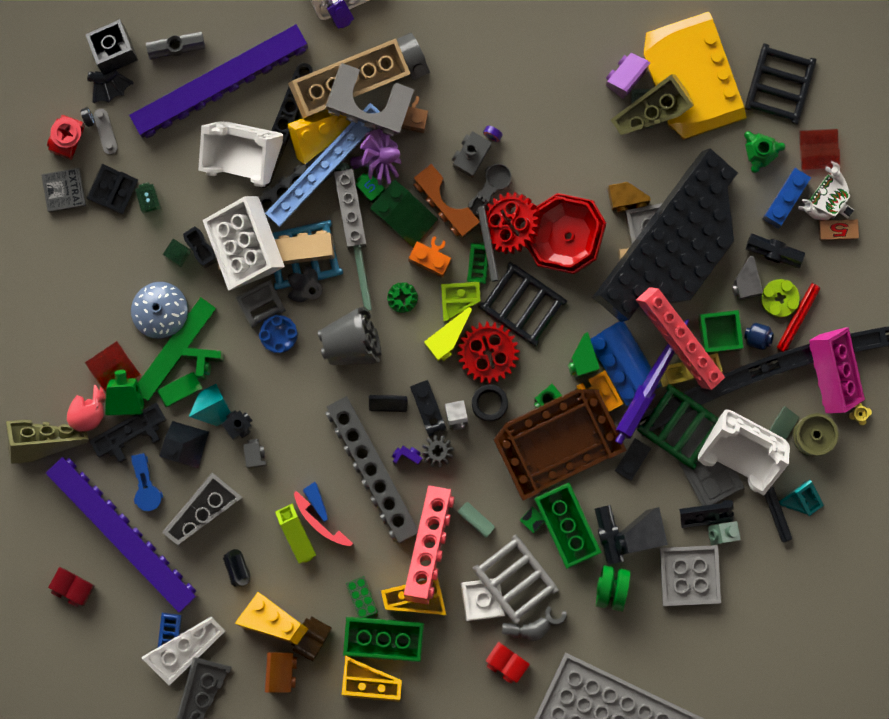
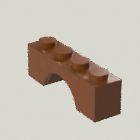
(461, 220)

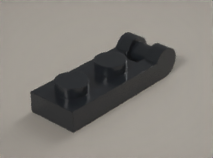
(427, 407)
(707, 514)

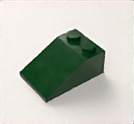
(403, 213)

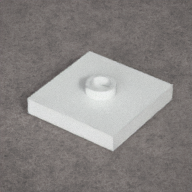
(479, 602)

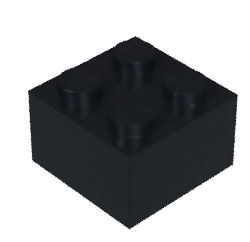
(111, 47)

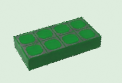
(361, 597)

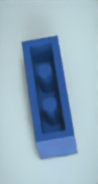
(786, 198)

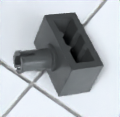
(471, 154)

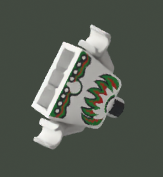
(829, 197)

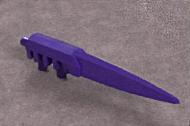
(644, 396)

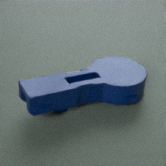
(150, 497)

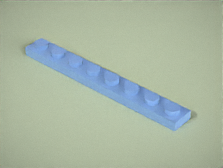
(319, 170)

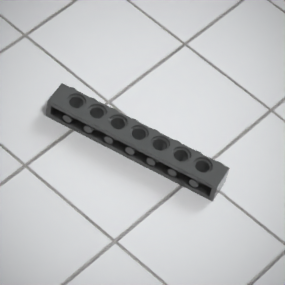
(344, 407)

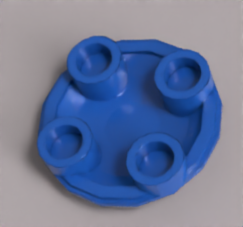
(278, 334)

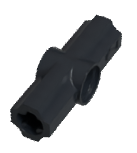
(775, 250)
(607, 533)

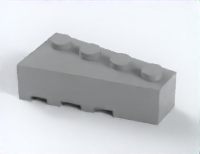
(206, 503)

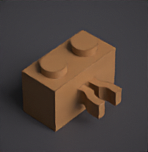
(415, 118)

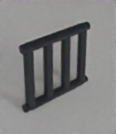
(804, 81)
(502, 317)

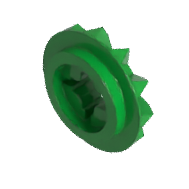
(397, 305)

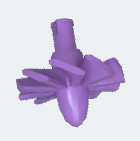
(378, 155)

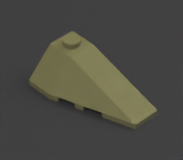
(660, 104)
(34, 441)

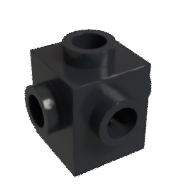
(230, 424)

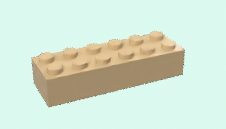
(377, 68)

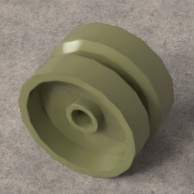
(804, 438)

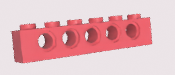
(680, 338)
(434, 497)

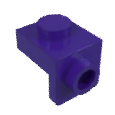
(340, 14)
(412, 454)

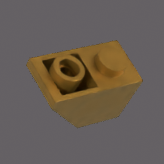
(626, 195)

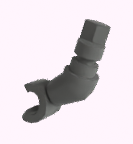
(535, 630)

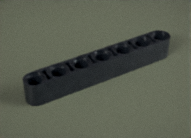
(286, 116)

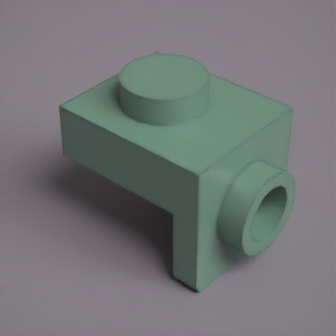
(723, 533)

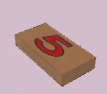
(838, 229)

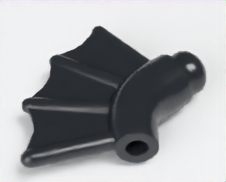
(108, 86)

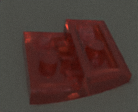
(818, 148)

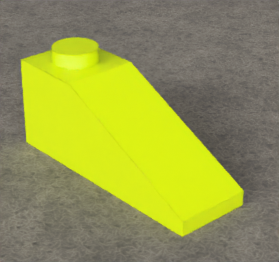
(445, 339)

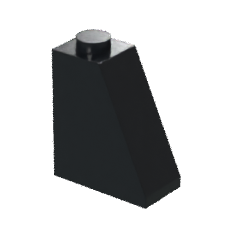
(642, 534)

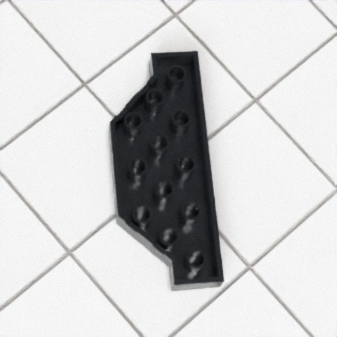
(678, 242)

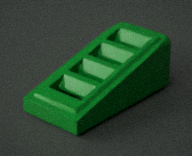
(470, 278)

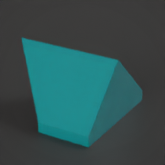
(210, 406)
(803, 499)

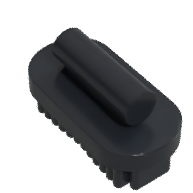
(236, 568)

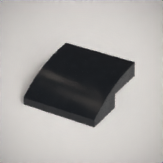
(112, 189)

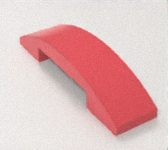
(303, 505)

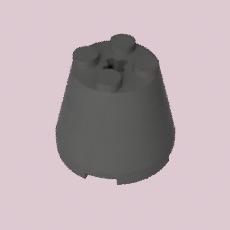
(351, 339)

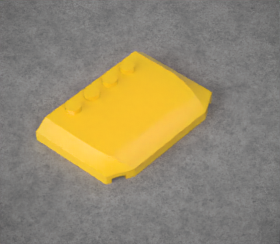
(697, 58)

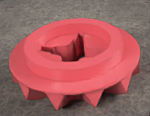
(64, 124)

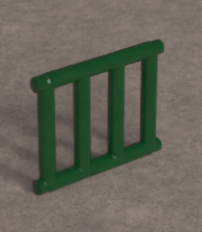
(660, 440)

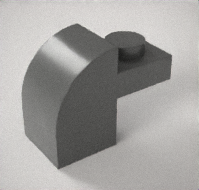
(413, 56)

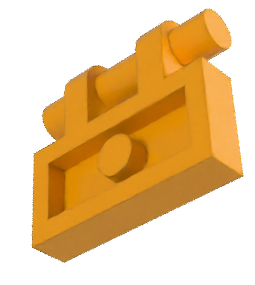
(606, 388)

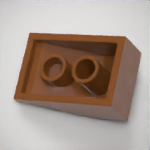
(280, 672)

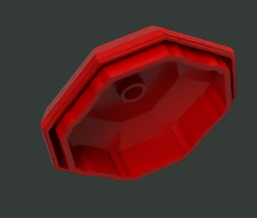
(562, 216)

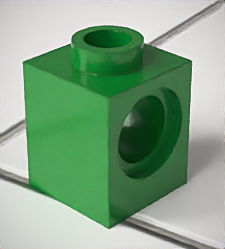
(550, 390)

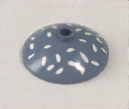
(169, 316)

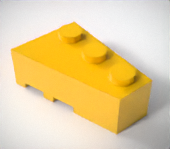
(315, 133)
(395, 600)
(269, 619)
(369, 683)

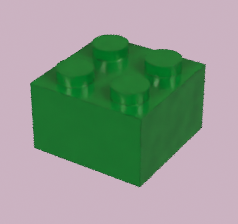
(721, 332)

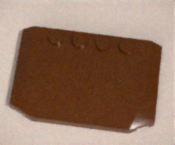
(557, 441)

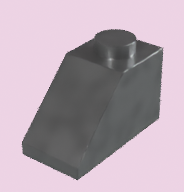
(747, 282)

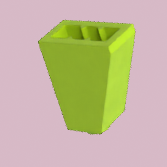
(295, 534)

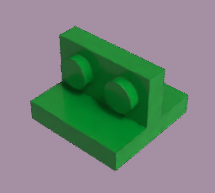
(202, 356)

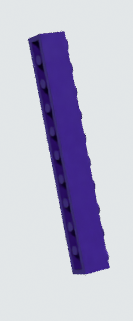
(219, 81)
(119, 532)

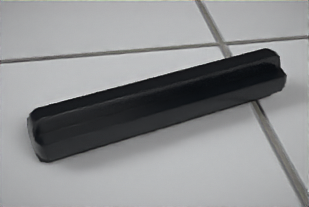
(778, 515)

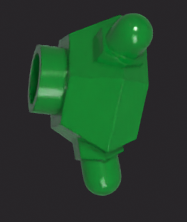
(761, 150)

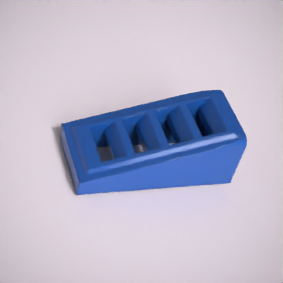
(313, 495)
(163, 624)

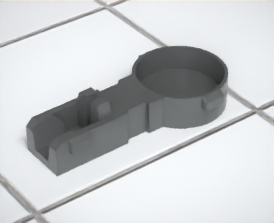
(497, 176)

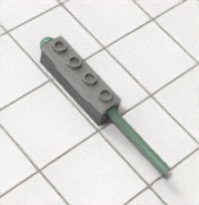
(352, 223)

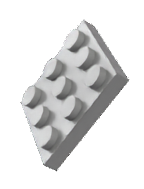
(690, 575)

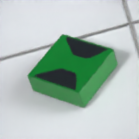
(532, 519)

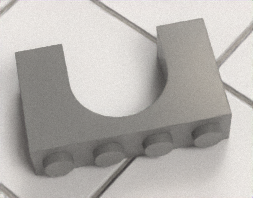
(342, 102)

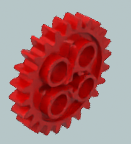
(523, 212)
(471, 357)

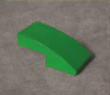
(179, 389)

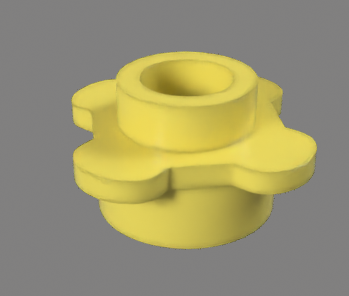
(866, 412)

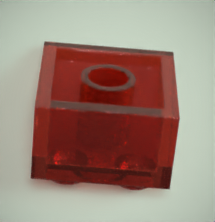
(110, 360)

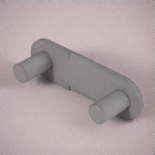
(105, 131)

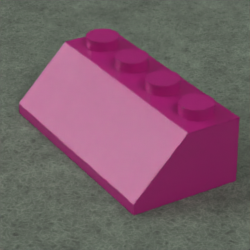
(837, 370)

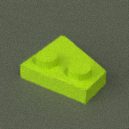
(458, 297)

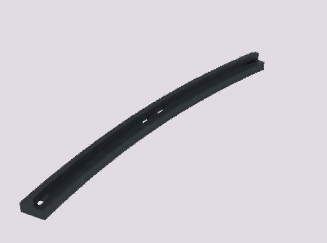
(742, 377)

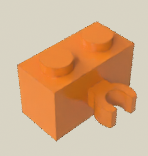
(430, 258)

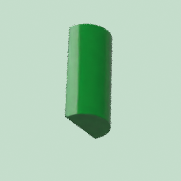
(567, 525)
(383, 639)

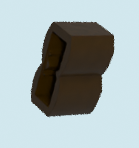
(313, 639)

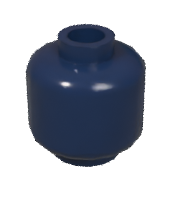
(759, 336)

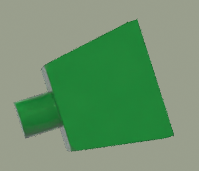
(123, 396)

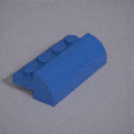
(622, 359)

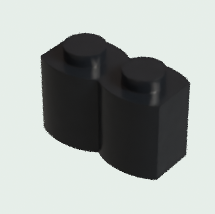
(197, 243)

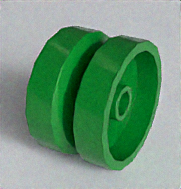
(616, 589)

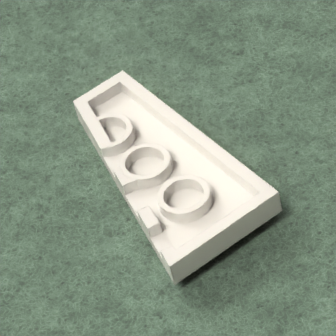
(177, 654)

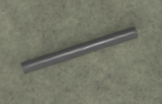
(488, 244)

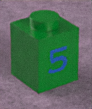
(369, 188)

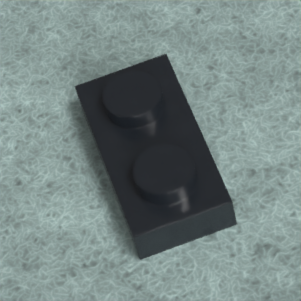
(632, 459)

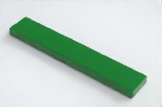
(173, 349)

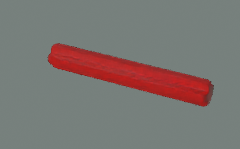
(798, 317)

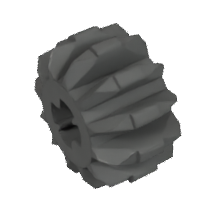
(443, 455)

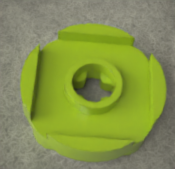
(774, 307)

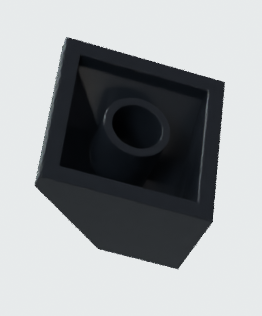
(184, 444)

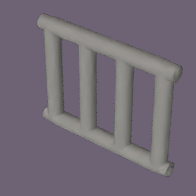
(503, 600)

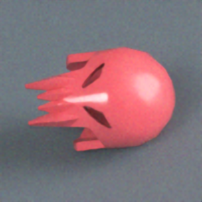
(85, 414)

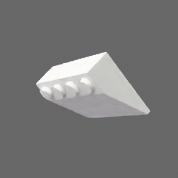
(243, 242)

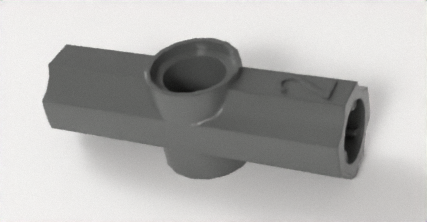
(163, 48)

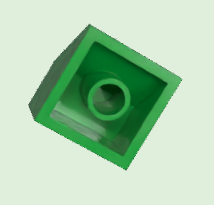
(584, 359)

